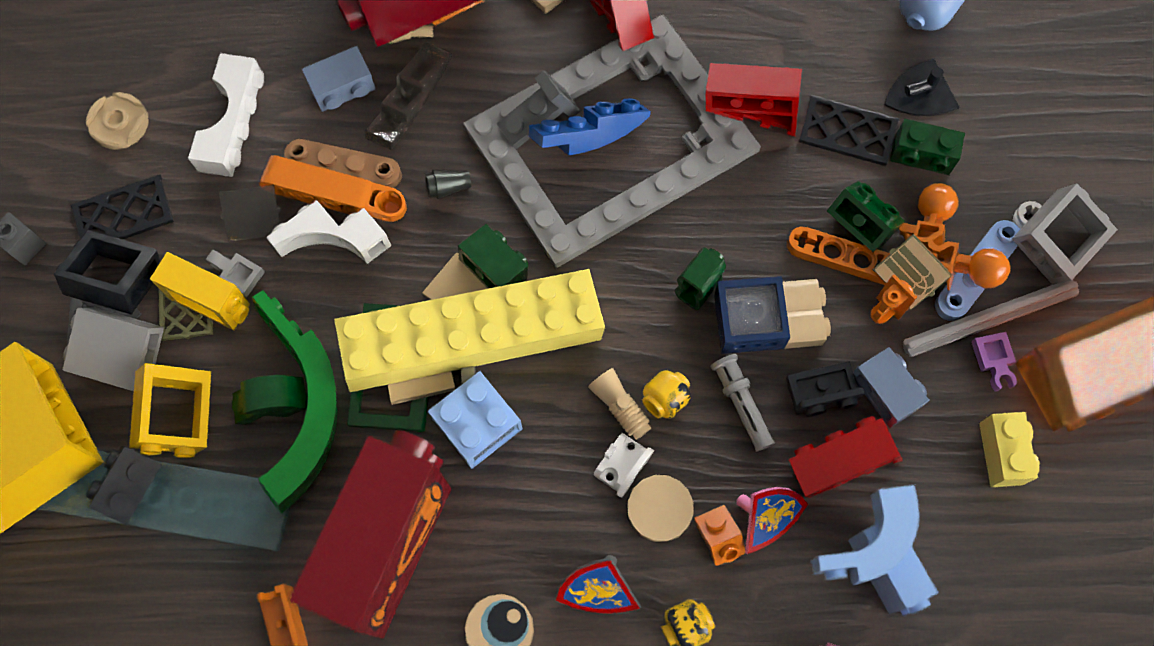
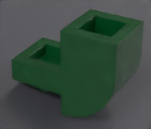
(268, 397)

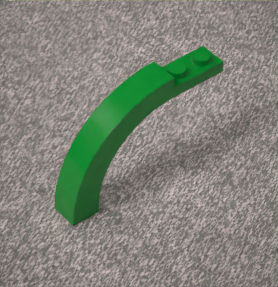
(309, 452)

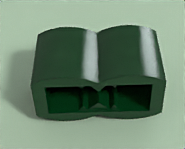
(700, 277)

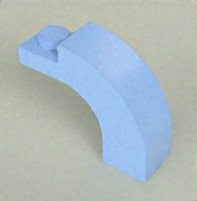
(894, 533)

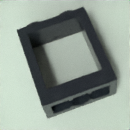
(131, 288)

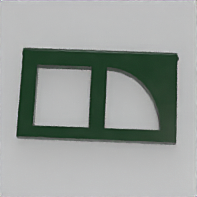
(418, 409)

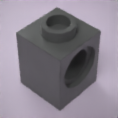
(19, 239)

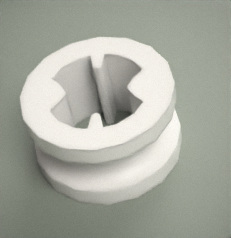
(1029, 207)

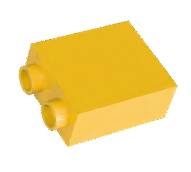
(40, 435)

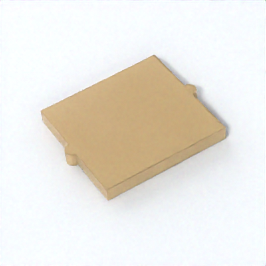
(453, 280)

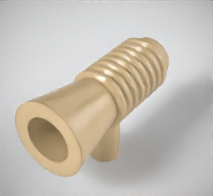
(623, 407)

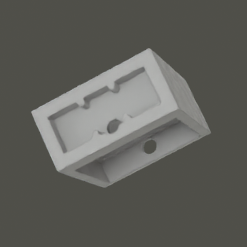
(1042, 249)

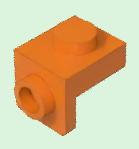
(721, 535)

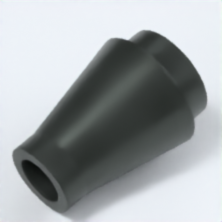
(446, 182)

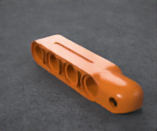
(332, 189)

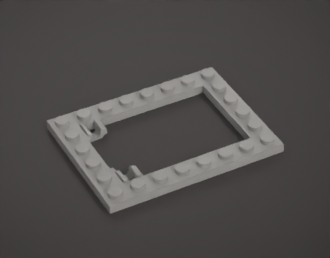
(727, 146)

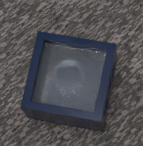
(751, 315)

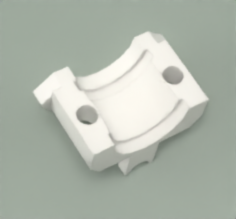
(622, 463)

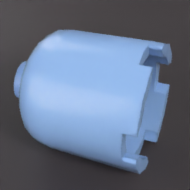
(929, 13)

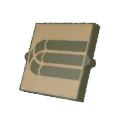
(916, 266)

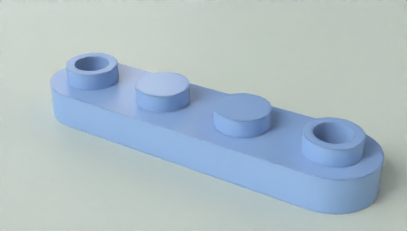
(962, 287)

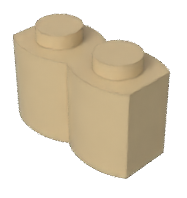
(805, 313)

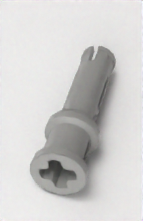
(737, 388)

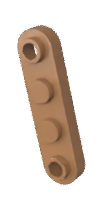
(346, 161)

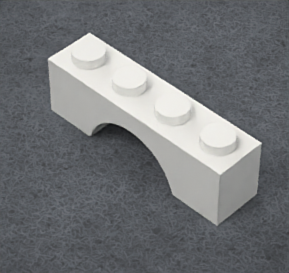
(219, 147)

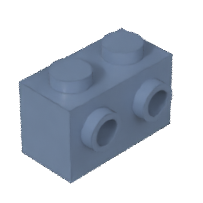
(339, 79)
(890, 387)

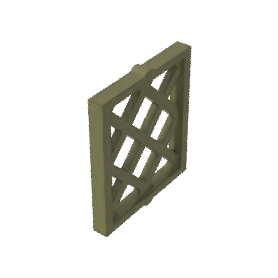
(163, 312)

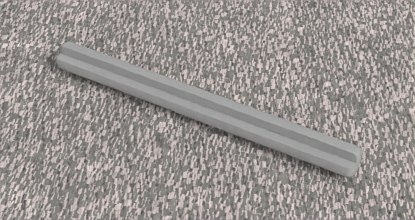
(990, 317)

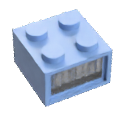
(475, 419)

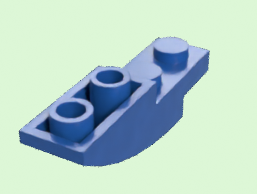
(596, 128)

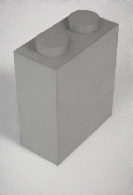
(110, 346)

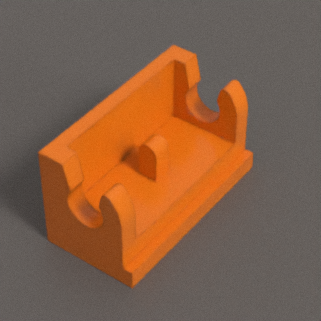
(282, 617)

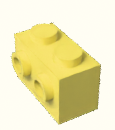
(1009, 449)

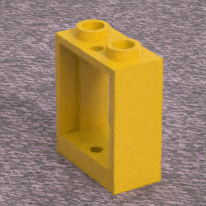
(201, 291)
(177, 378)

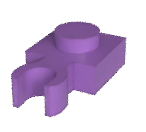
(995, 354)

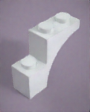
(315, 226)

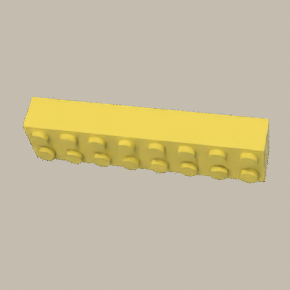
(468, 330)

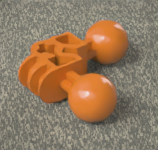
(937, 204)

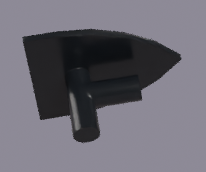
(922, 91)

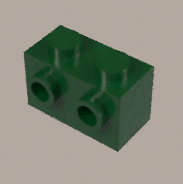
(927, 146)
(866, 215)

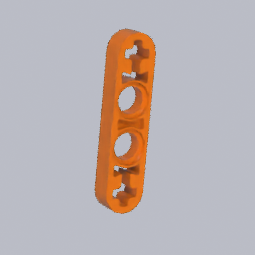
(847, 250)

